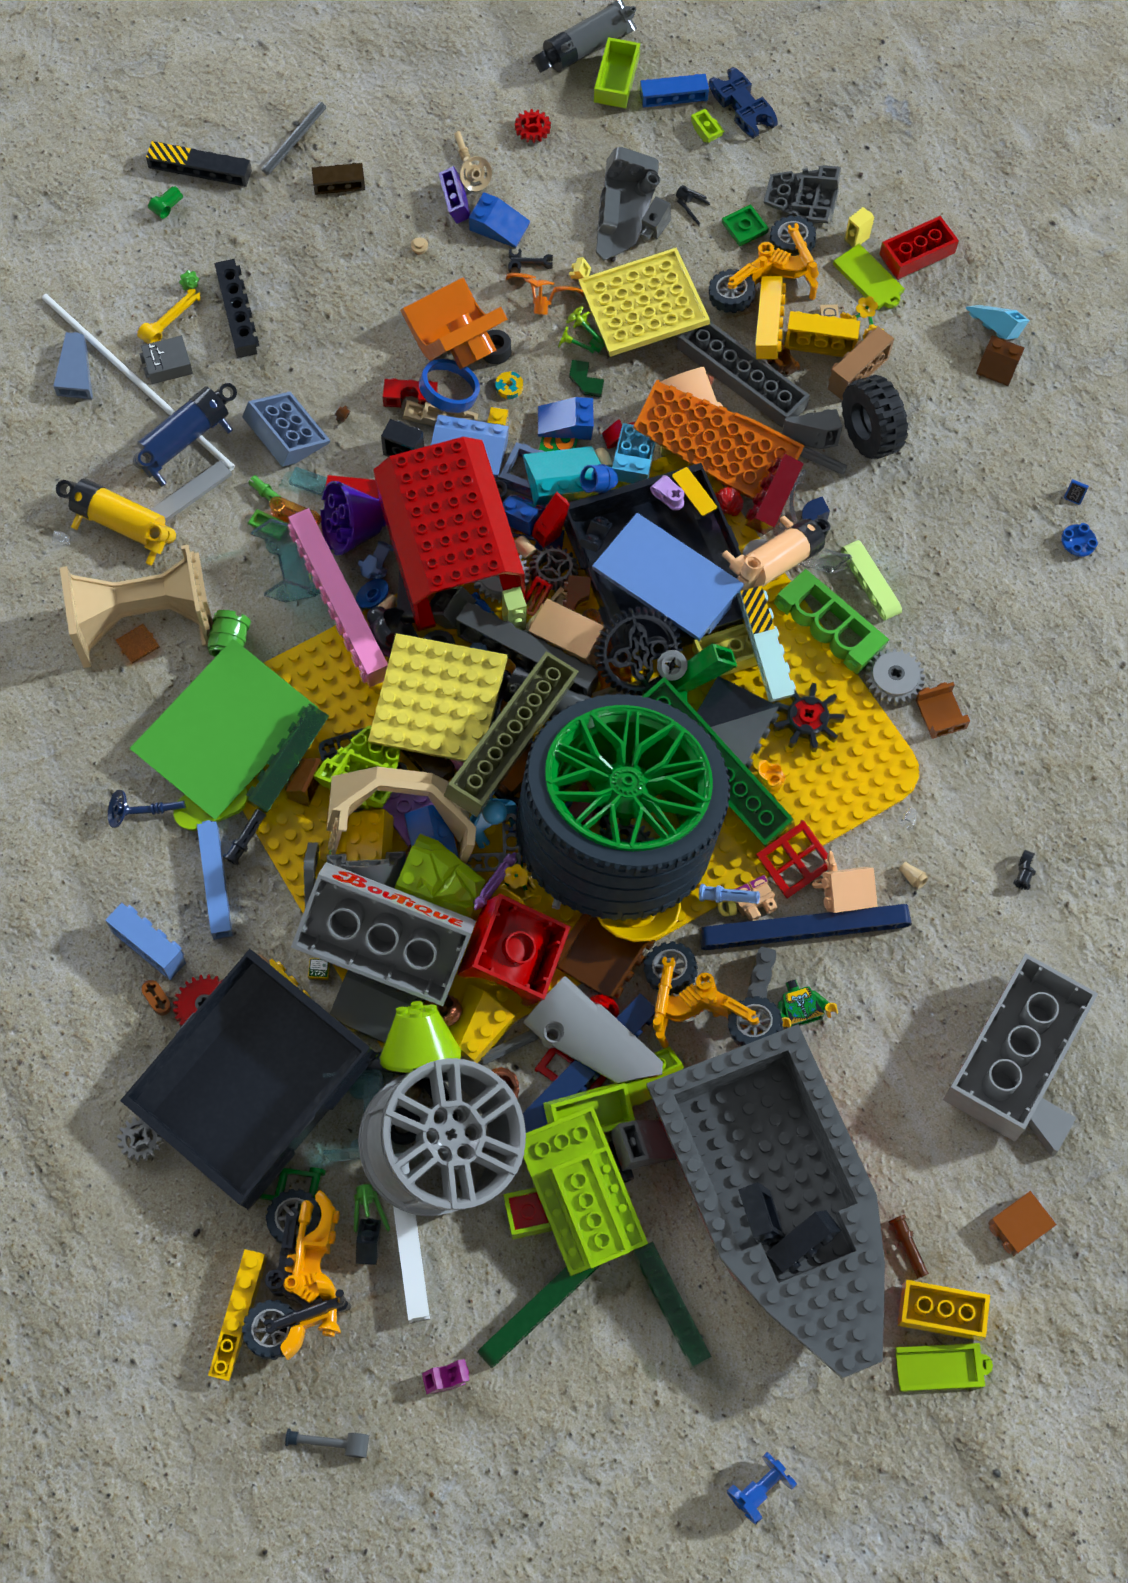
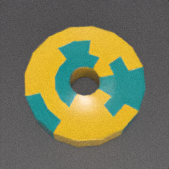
(506, 378)

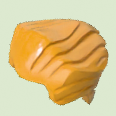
(770, 776)

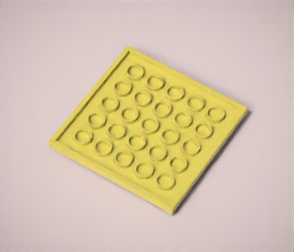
(643, 302)
(437, 697)

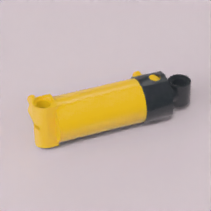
(117, 513)

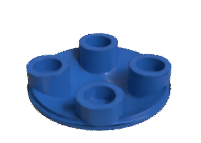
(1079, 540)

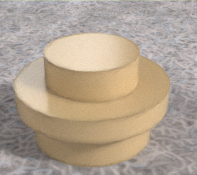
(419, 245)

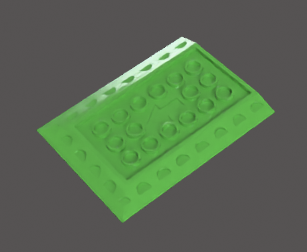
(221, 729)

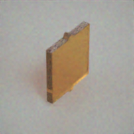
(137, 643)

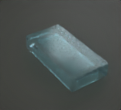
(308, 481)

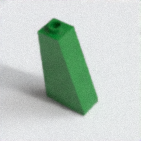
(705, 666)

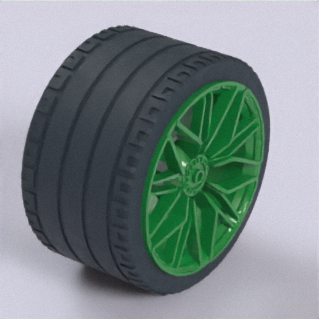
(629, 755)

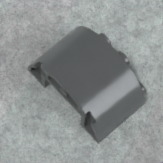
(380, 870)

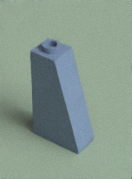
(73, 368)

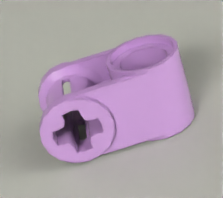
(668, 493)

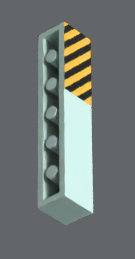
(766, 644)

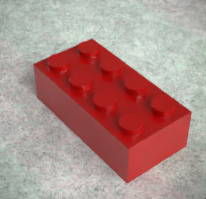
(918, 247)

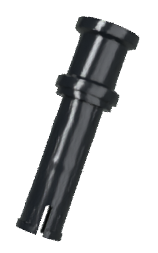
(240, 844)

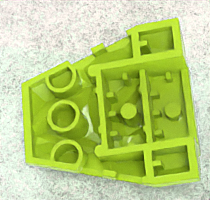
(356, 757)
(439, 877)

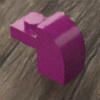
(446, 1377)

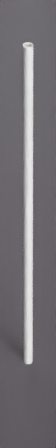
(217, 454)

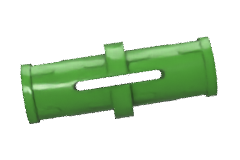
(264, 490)

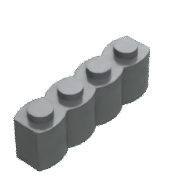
(761, 973)

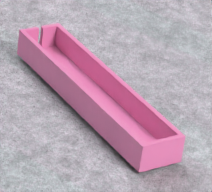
(338, 597)

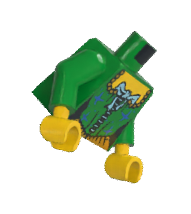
(803, 1005)

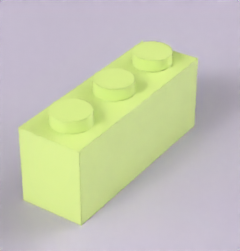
(514, 607)

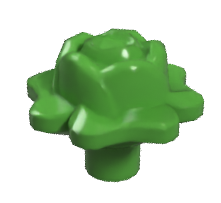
(189, 280)

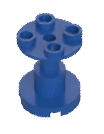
(755, 1493)

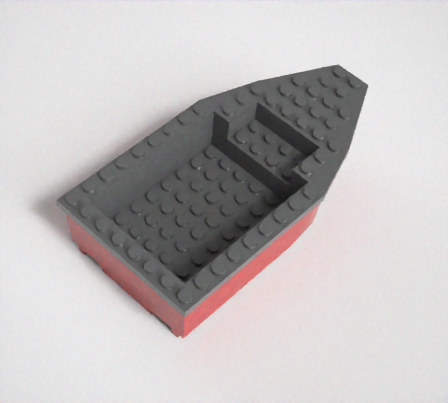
(774, 1123)

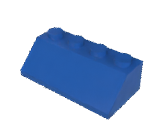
(431, 824)

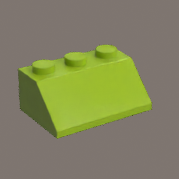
(637, 1088)

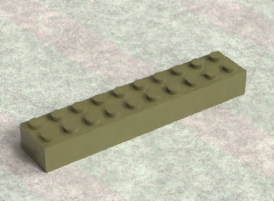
(510, 734)

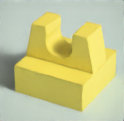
(581, 269)

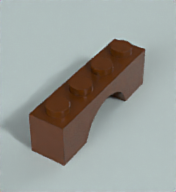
(577, 591)

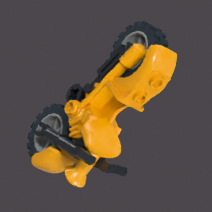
(303, 1245)

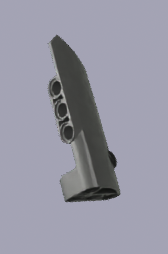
(624, 200)

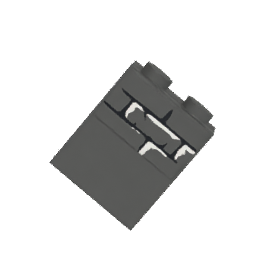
(165, 360)

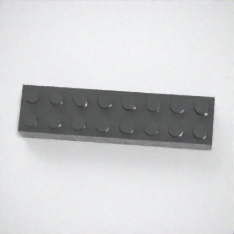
(743, 373)
(523, 649)

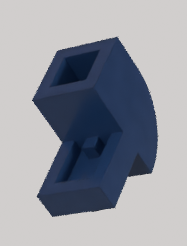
(815, 509)

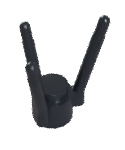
(686, 195)

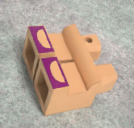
(766, 899)

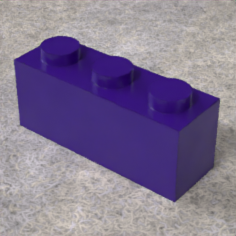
(455, 195)

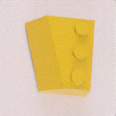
(480, 1024)

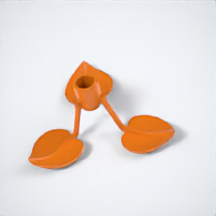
(541, 302)

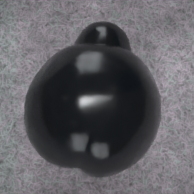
(385, 624)

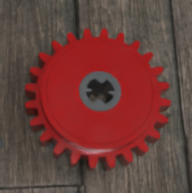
(193, 996)

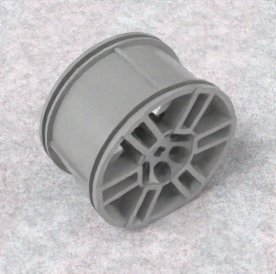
(500, 1114)

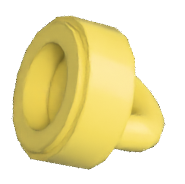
(730, 907)

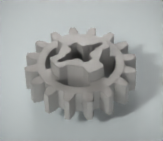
(137, 1146)

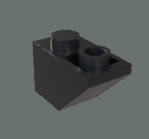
(368, 1241)

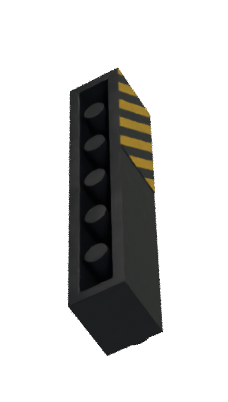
(198, 163)

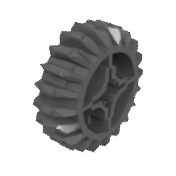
(559, 561)

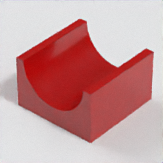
(515, 948)

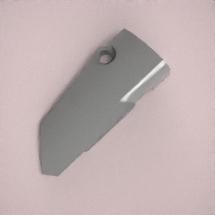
(591, 1035)

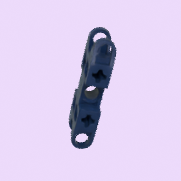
(747, 110)

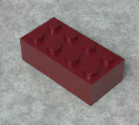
(774, 494)

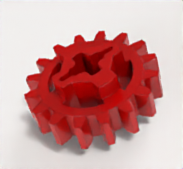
(532, 126)

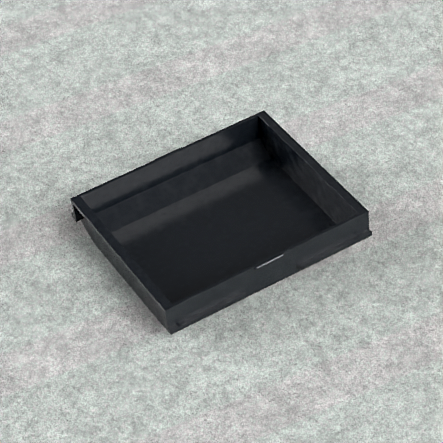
(704, 534)
(248, 1078)

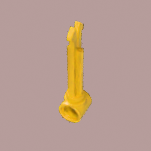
(153, 332)

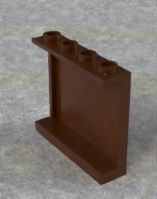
(600, 958)

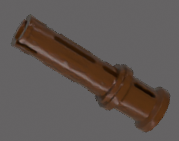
(905, 1236)

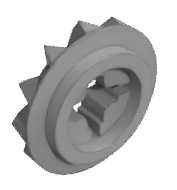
(679, 660)

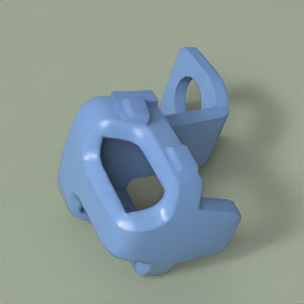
(373, 565)

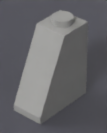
(1050, 1124)

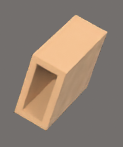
(849, 889)

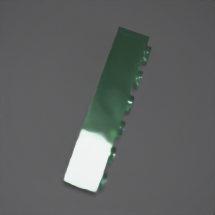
(287, 758)

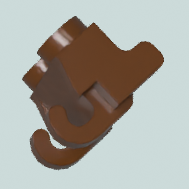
(785, 362)

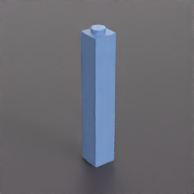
(214, 880)

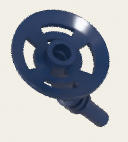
(123, 809)

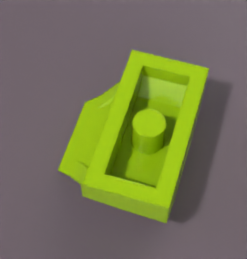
(706, 126)

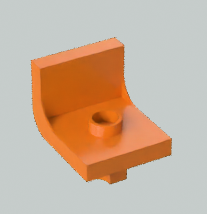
(454, 323)

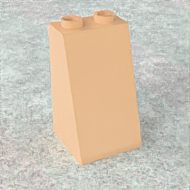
(567, 631)

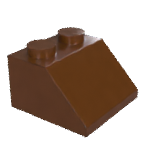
(1000, 360)
(303, 785)

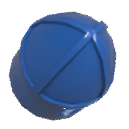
(602, 479)

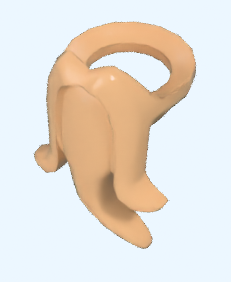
(831, 865)

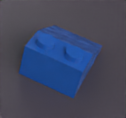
(497, 221)
(567, 419)

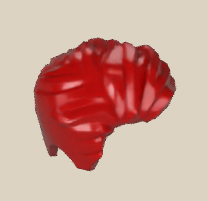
(730, 501)

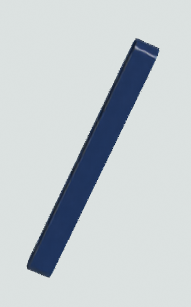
(804, 927)

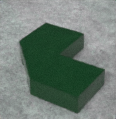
(588, 385)

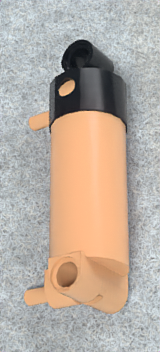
(781, 553)

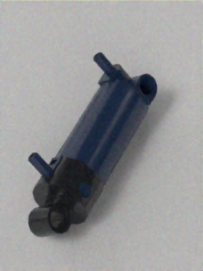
(183, 428)

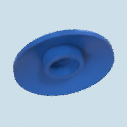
(372, 593)

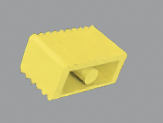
(859, 227)

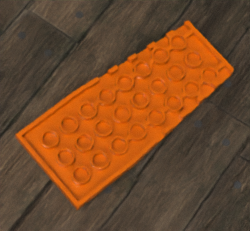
(725, 442)

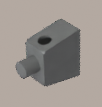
(656, 219)

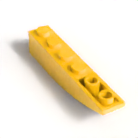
(241, 1301)

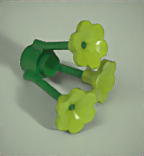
(596, 342)

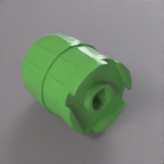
(225, 628)

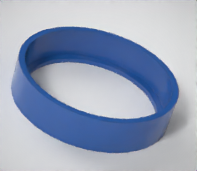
(443, 403)

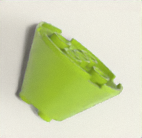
(417, 1039)

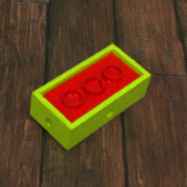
(525, 1214)

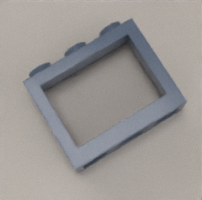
(513, 482)

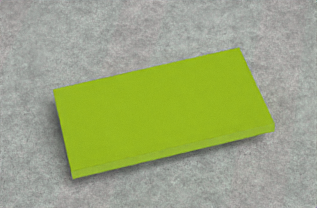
(582, 1191)

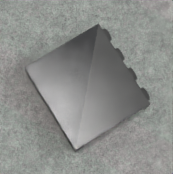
(738, 718)

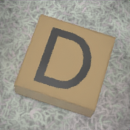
(829, 310)

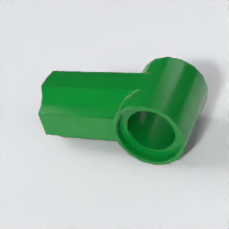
(162, 205)

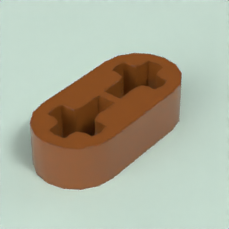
(153, 1000)

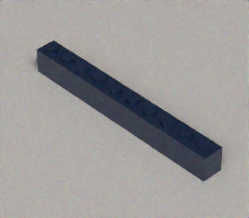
(578, 1075)

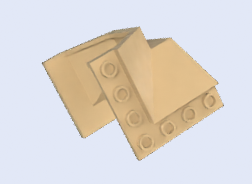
(98, 605)
(354, 788)

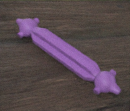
(494, 881)

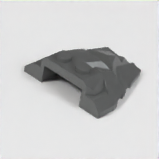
(805, 193)

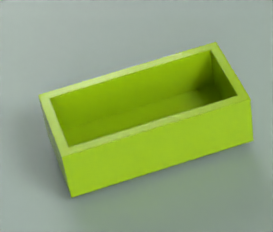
(616, 72)
(609, 1102)

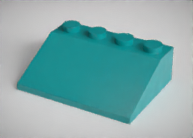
(559, 473)

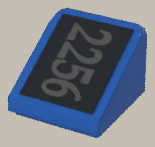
(1076, 492)

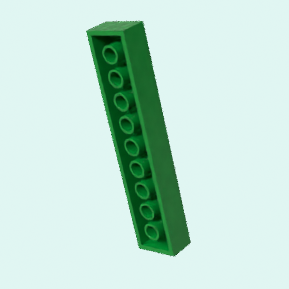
(747, 794)

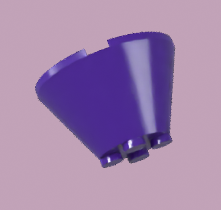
(349, 517)

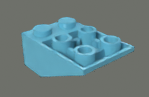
(1005, 322)
(633, 455)

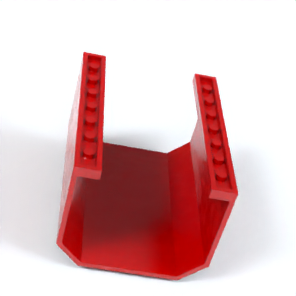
(446, 521)

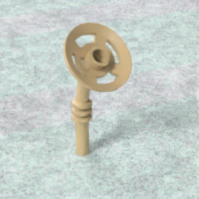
(472, 170)

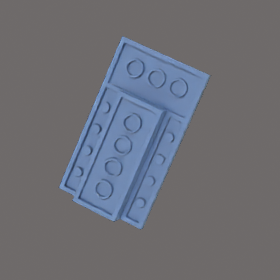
(668, 577)

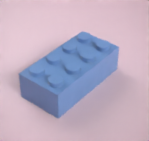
(146, 941)

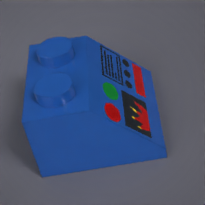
(522, 513)

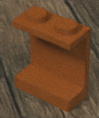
(941, 710)
(1021, 1224)

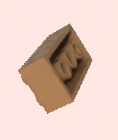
(861, 361)

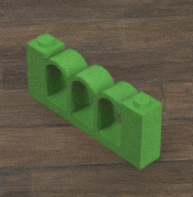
(855, 657)

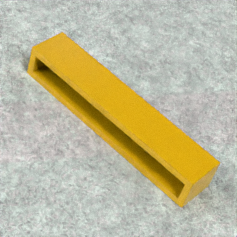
(770, 317)

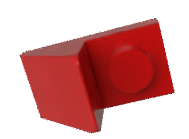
(612, 434)

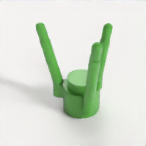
(364, 1197)

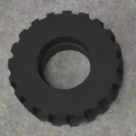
(874, 417)

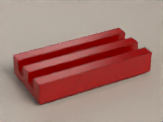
(543, 583)

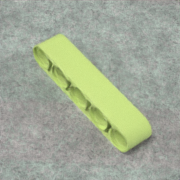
(872, 581)

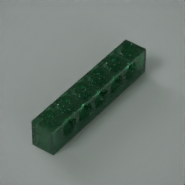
(671, 1305)

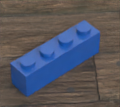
(674, 90)

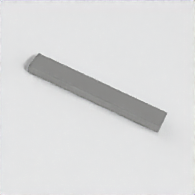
(193, 490)

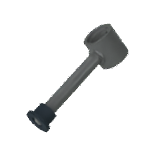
(354, 1446)

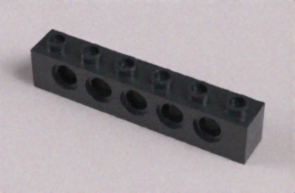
(235, 307)

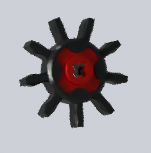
(808, 718)

